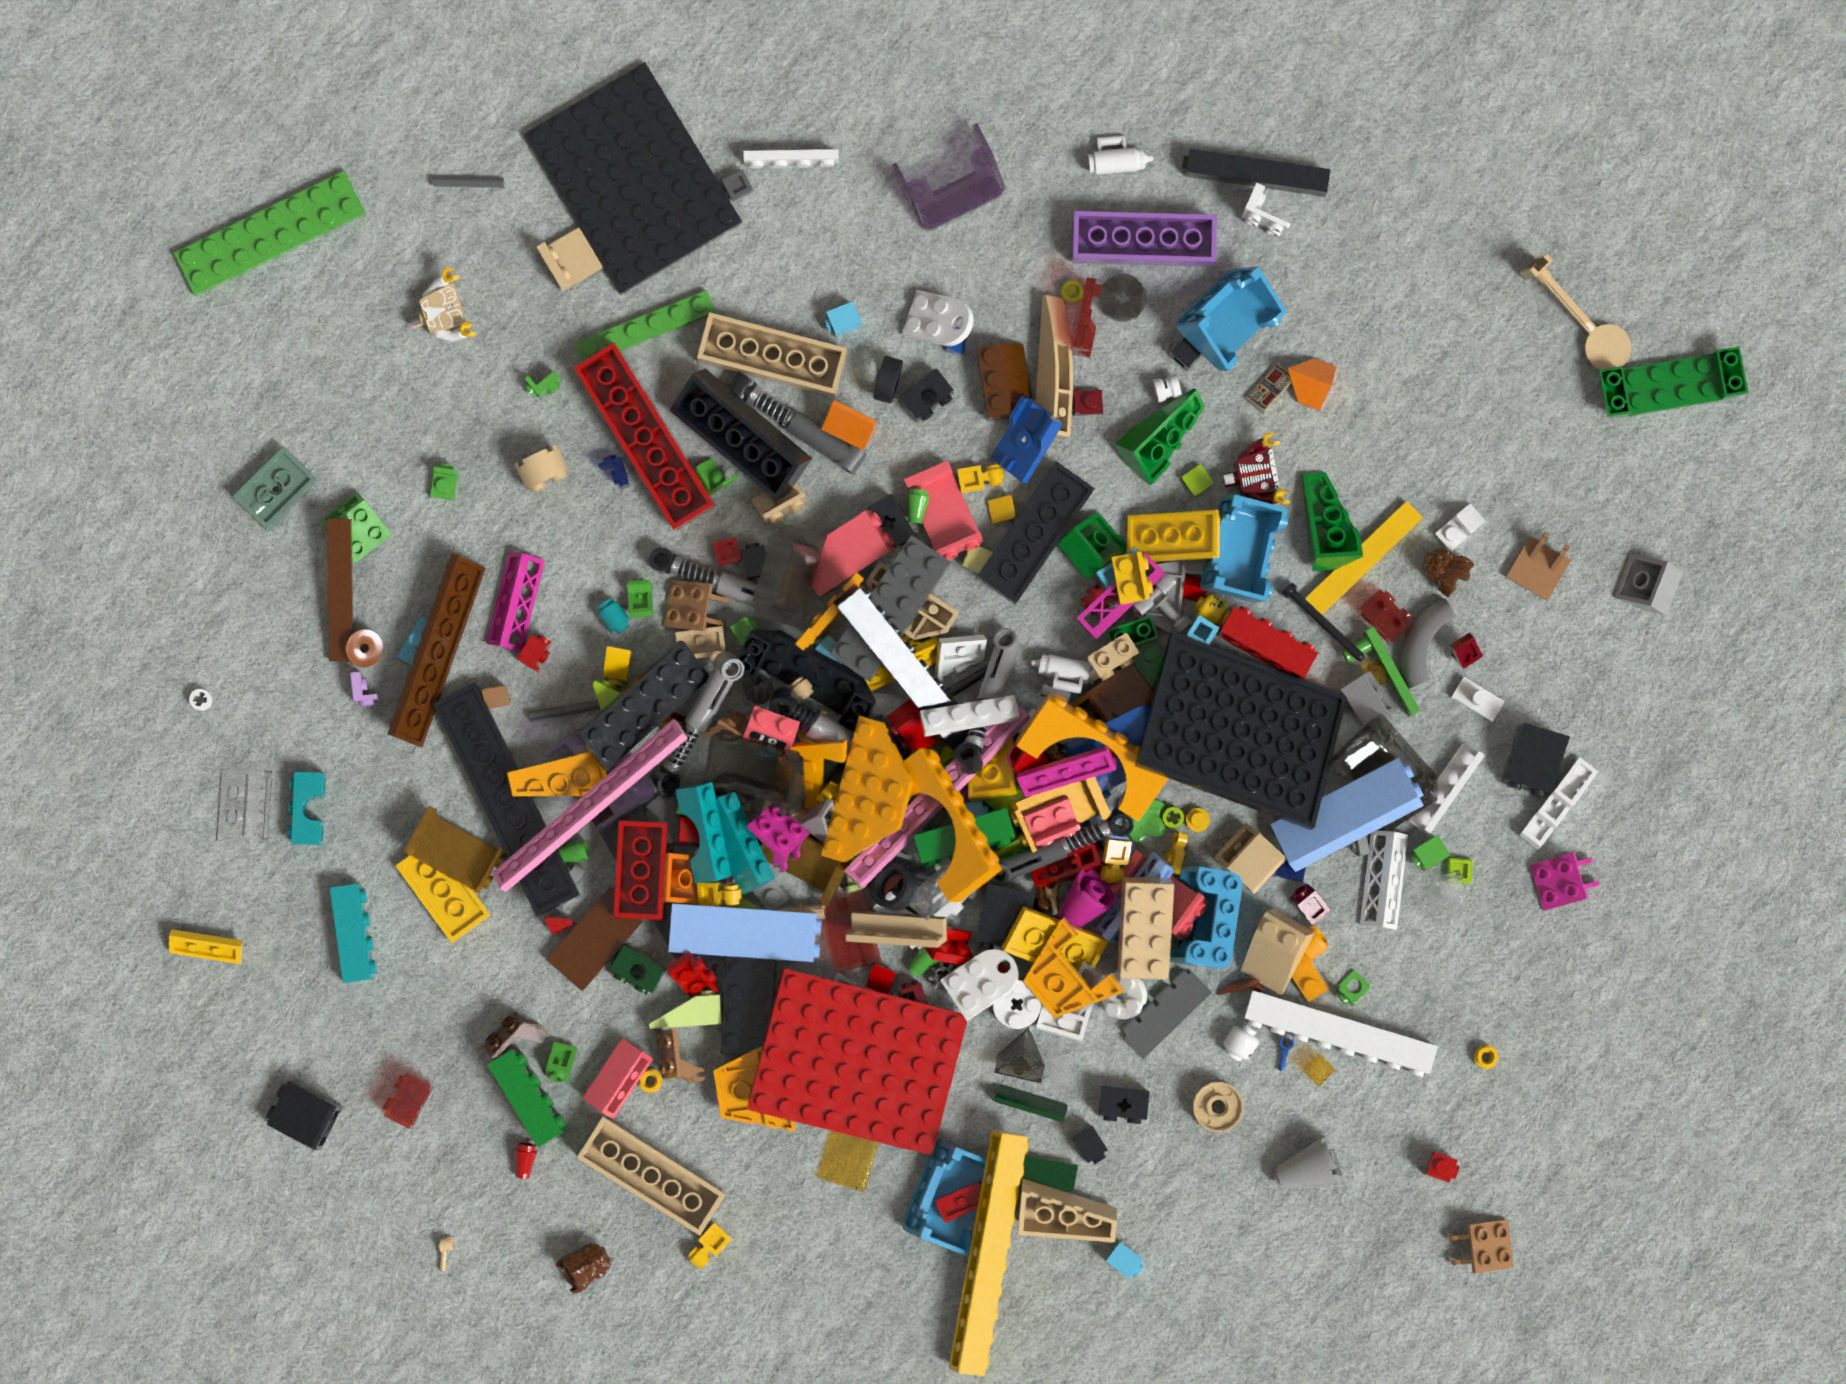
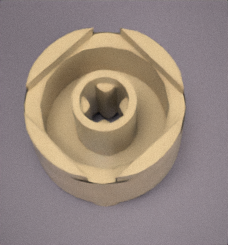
(541, 468)

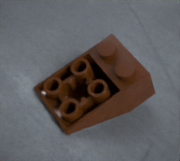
(1116, 695)

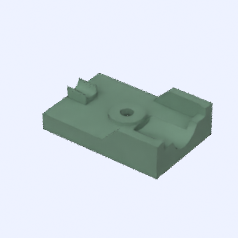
(258, 495)

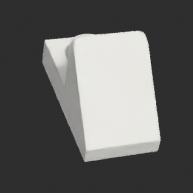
(1460, 527)

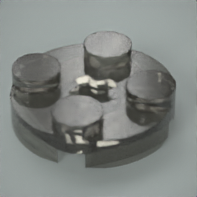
(1130, 309)

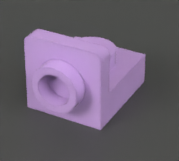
(359, 686)

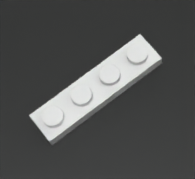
(801, 158)
(969, 715)

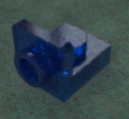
(619, 474)
(1285, 871)

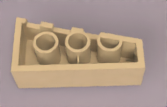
(1064, 1215)

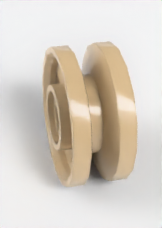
(1232, 1106)

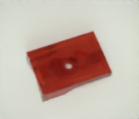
(1085, 327)
(838, 920)

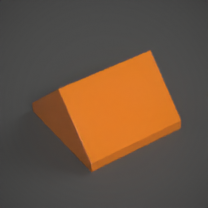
(849, 425)
(679, 880)

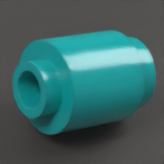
(613, 616)

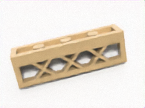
(897, 929)

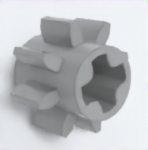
(941, 969)

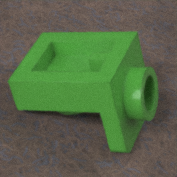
(444, 482)
(560, 1062)

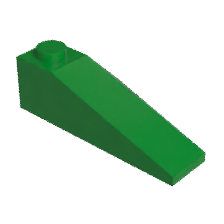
(1154, 439)
(1330, 532)

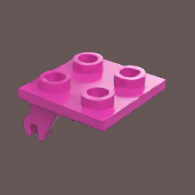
(779, 834)
(1560, 881)

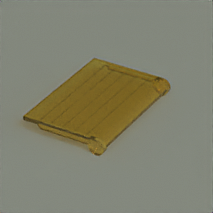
(848, 1161)

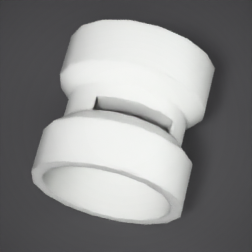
(1166, 388)

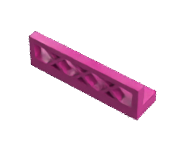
(1114, 614)
(504, 619)
(1067, 771)

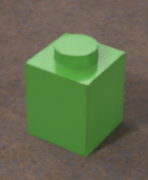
(1429, 853)

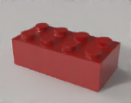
(1267, 643)
(640, 870)

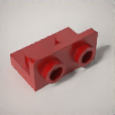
(954, 949)
(691, 974)

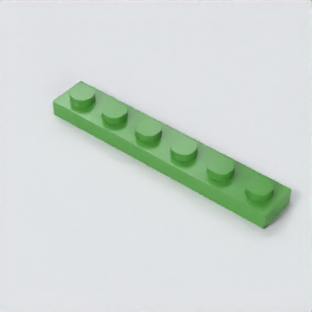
(648, 325)

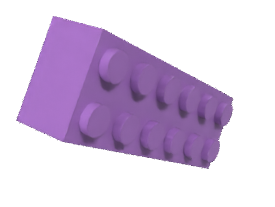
(1144, 238)

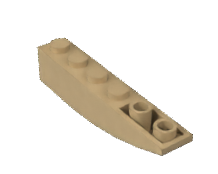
(1055, 363)

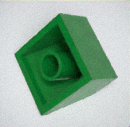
(1092, 545)

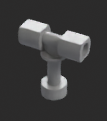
(1158, 599)

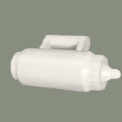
(1118, 159)
(1067, 672)

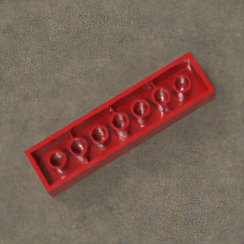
(645, 436)

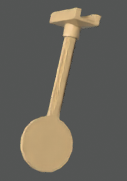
(1606, 344)

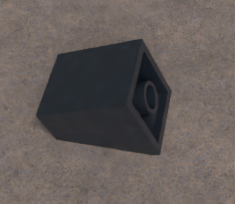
(1535, 759)
(1000, 913)
(303, 1115)

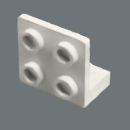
(1254, 216)

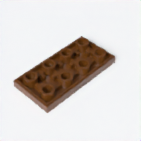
(593, 942)

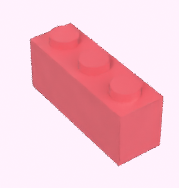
(617, 1078)

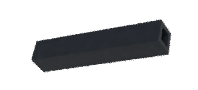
(1250, 171)

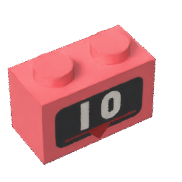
(771, 728)

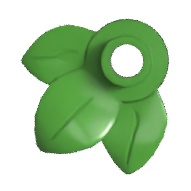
(1150, 823)

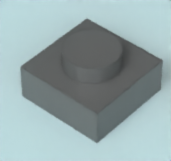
(737, 185)

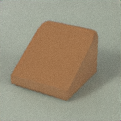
(496, 696)

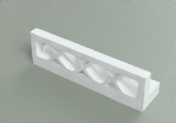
(1449, 785)
(1388, 879)

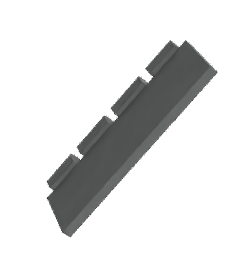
(663, 810)
(1162, 1019)

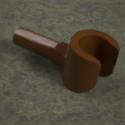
(1039, 903)

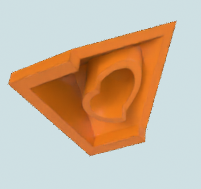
(1312, 382)

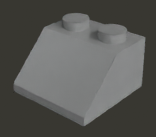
(1649, 584)

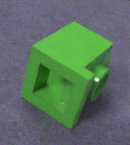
(742, 629)

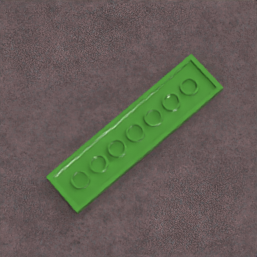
(269, 233)

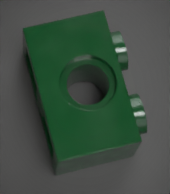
(652, 971)

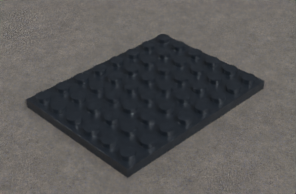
(633, 178)
(1241, 731)

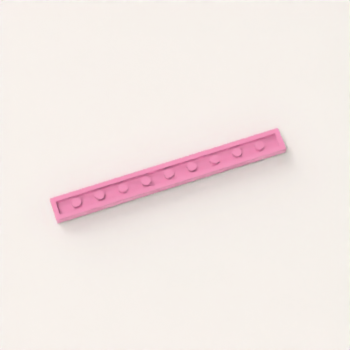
(589, 805)
(925, 807)

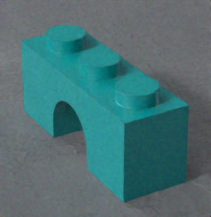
(305, 788)

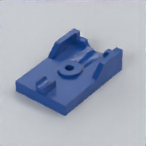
(1038, 427)

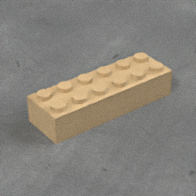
(772, 355)
(651, 1175)

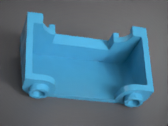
(1230, 315)
(944, 1173)

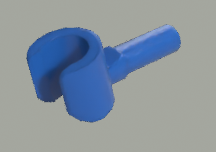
(1284, 1053)

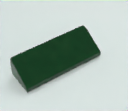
(1031, 1103)
(1050, 1173)

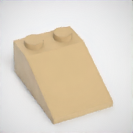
(1276, 950)

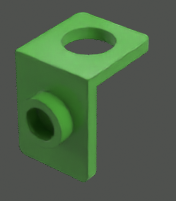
(712, 476)
(1348, 997)

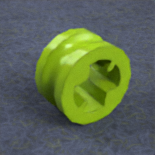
(1175, 811)

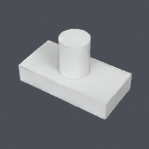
(1477, 699)

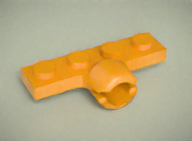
(1306, 974)

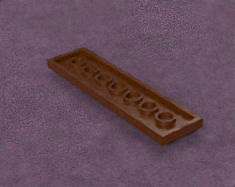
(436, 650)

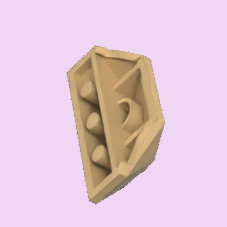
(934, 617)

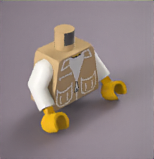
(443, 310)

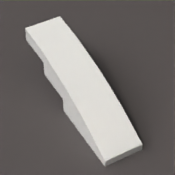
(1558, 803)

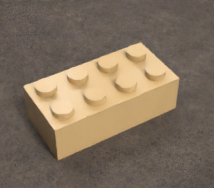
(1145, 928)

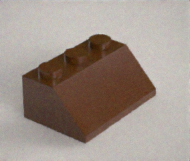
(1003, 378)

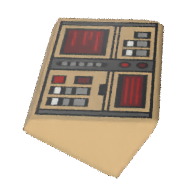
(1270, 388)

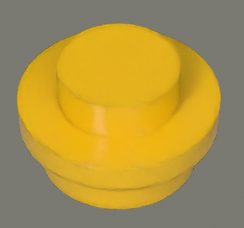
(1197, 820)

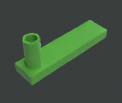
(1373, 642)

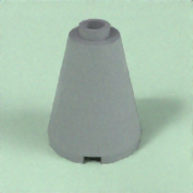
(1309, 1167)

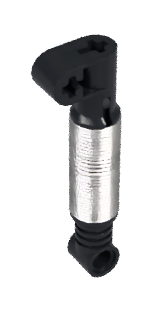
(813, 723)

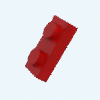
(959, 1201)

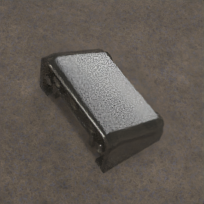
(1377, 746)
(756, 770)

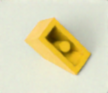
(617, 665)

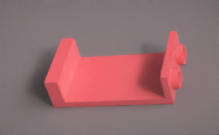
(947, 514)
(851, 550)
(1186, 902)

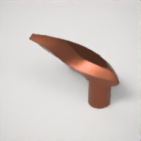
(1242, 984)

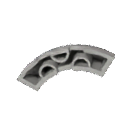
(1417, 641)

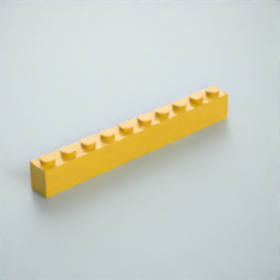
(988, 1253)

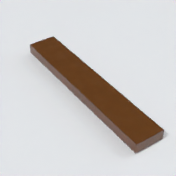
(339, 585)

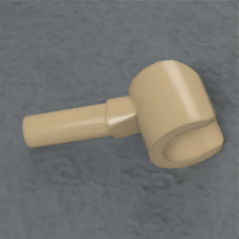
(1052, 895)
(445, 1245)

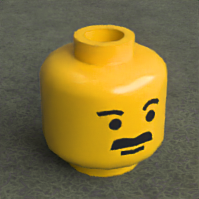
(1213, 609)

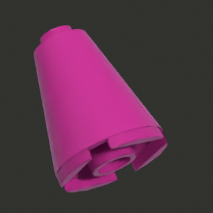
(1086, 899)

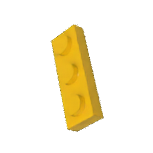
(205, 946)

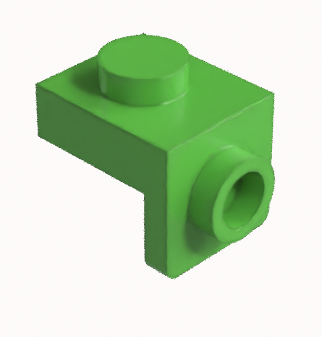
(547, 385)
(640, 598)

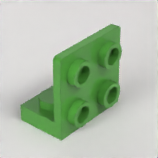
(366, 526)

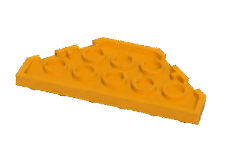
(870, 793)

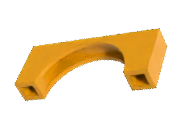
(1058, 721)
(973, 859)

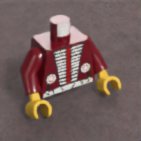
(1257, 472)

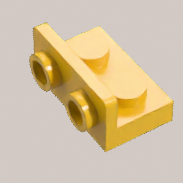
(1131, 578)

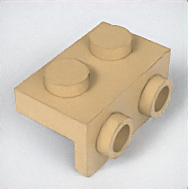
(704, 643)
(1111, 656)

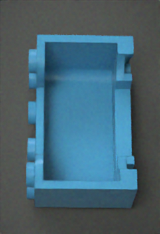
(1245, 549)
(1215, 930)

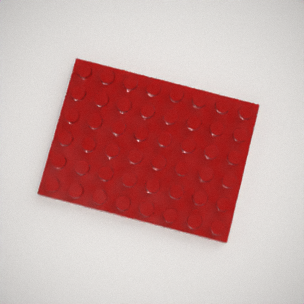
(857, 1062)

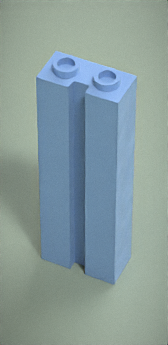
(1351, 814)
(744, 933)

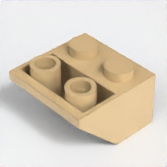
(1250, 857)

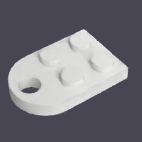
(935, 319)
(979, 983)

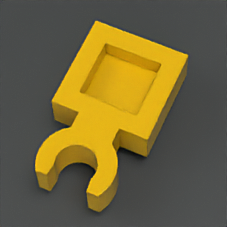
(1176, 854)

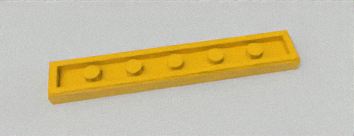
(1373, 550)

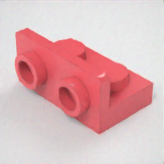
(1051, 821)

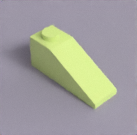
(696, 1012)

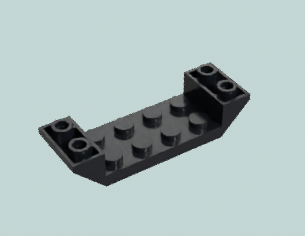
(831, 682)

